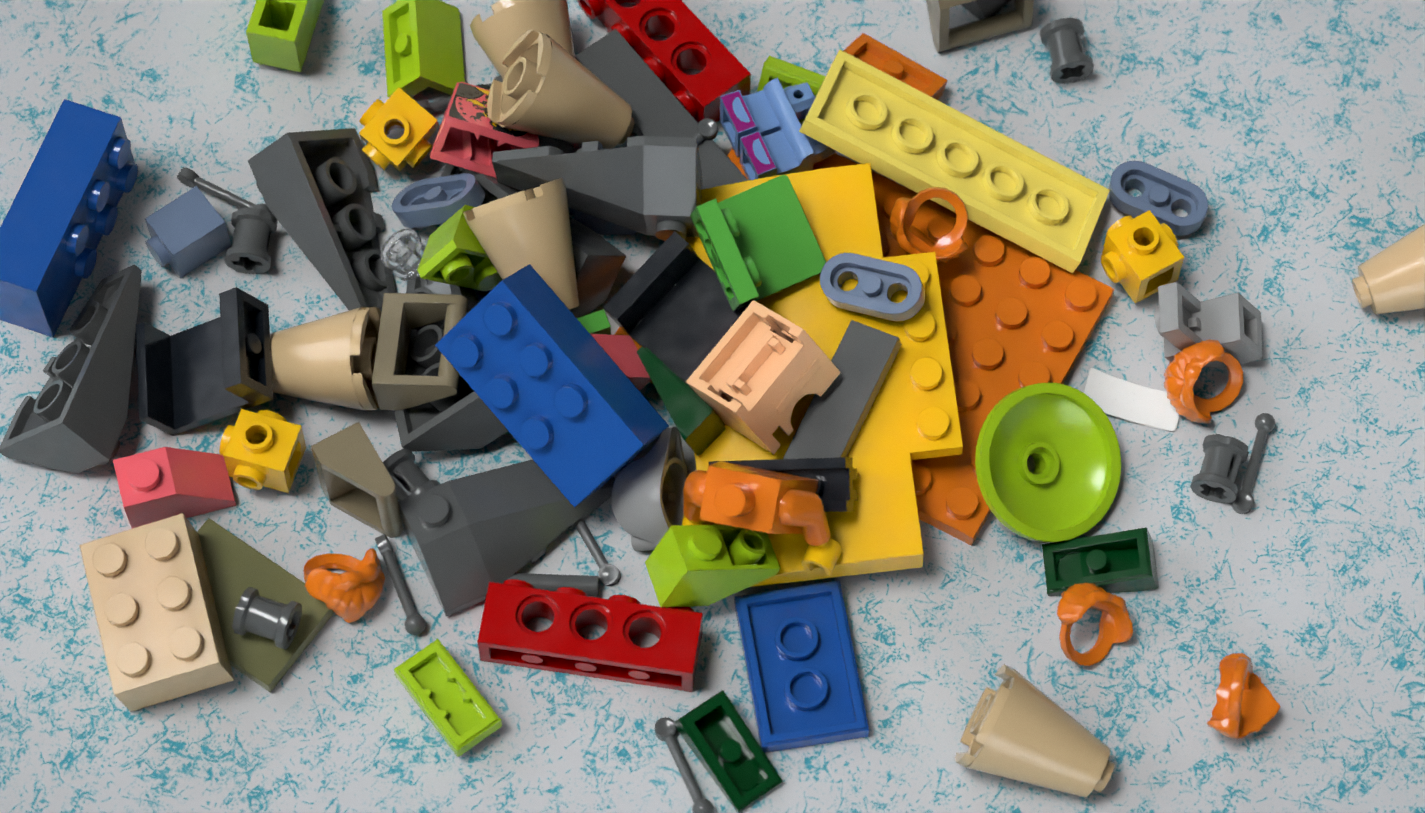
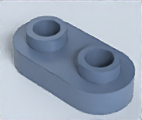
(1160, 195)
(436, 199)
(875, 286)

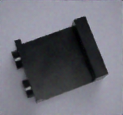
(674, 307)
(206, 368)

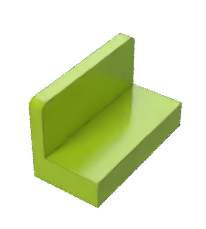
(422, 46)

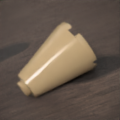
(515, 18)
(556, 96)
(530, 230)
(1394, 276)
(329, 359)
(1033, 740)

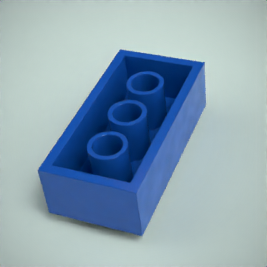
(62, 215)
(551, 384)

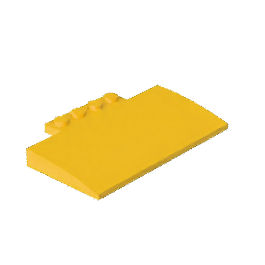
(913, 410)

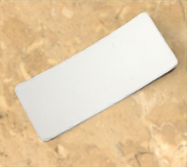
(1131, 401)

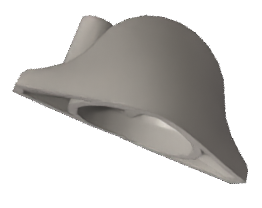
(650, 492)

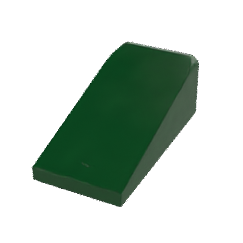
(691, 415)
(1111, 561)
(728, 750)

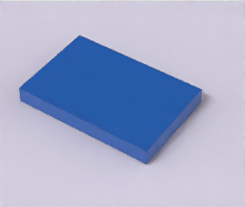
(801, 666)

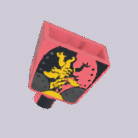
(470, 137)

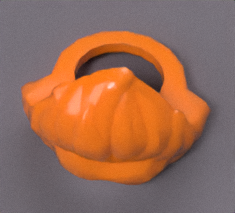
(913, 240)
(1184, 372)
(346, 593)
(1113, 625)
(1242, 699)

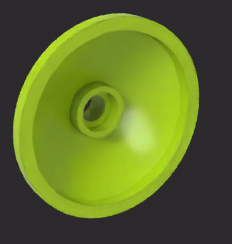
(1073, 457)

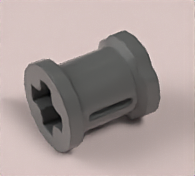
(1066, 50)
(250, 240)
(1220, 468)
(407, 475)
(267, 618)

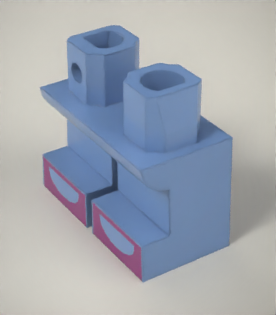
(767, 128)

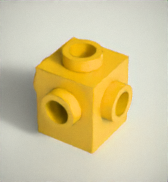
(402, 113)
(1141, 255)
(263, 450)

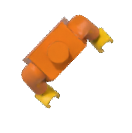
(762, 503)

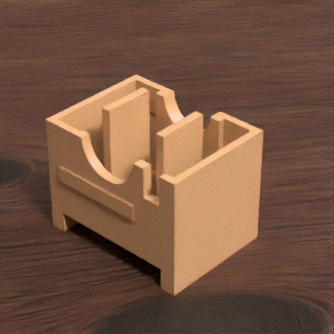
(761, 374)

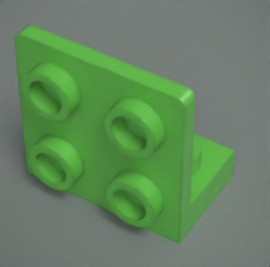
(758, 241)

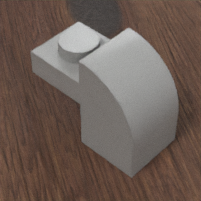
(1226, 318)

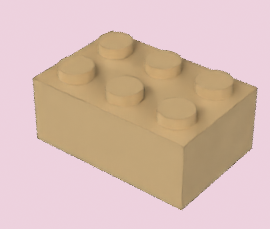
(156, 612)

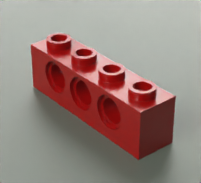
(687, 47)
(611, 657)

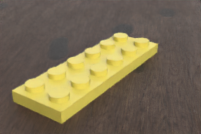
(936, 146)

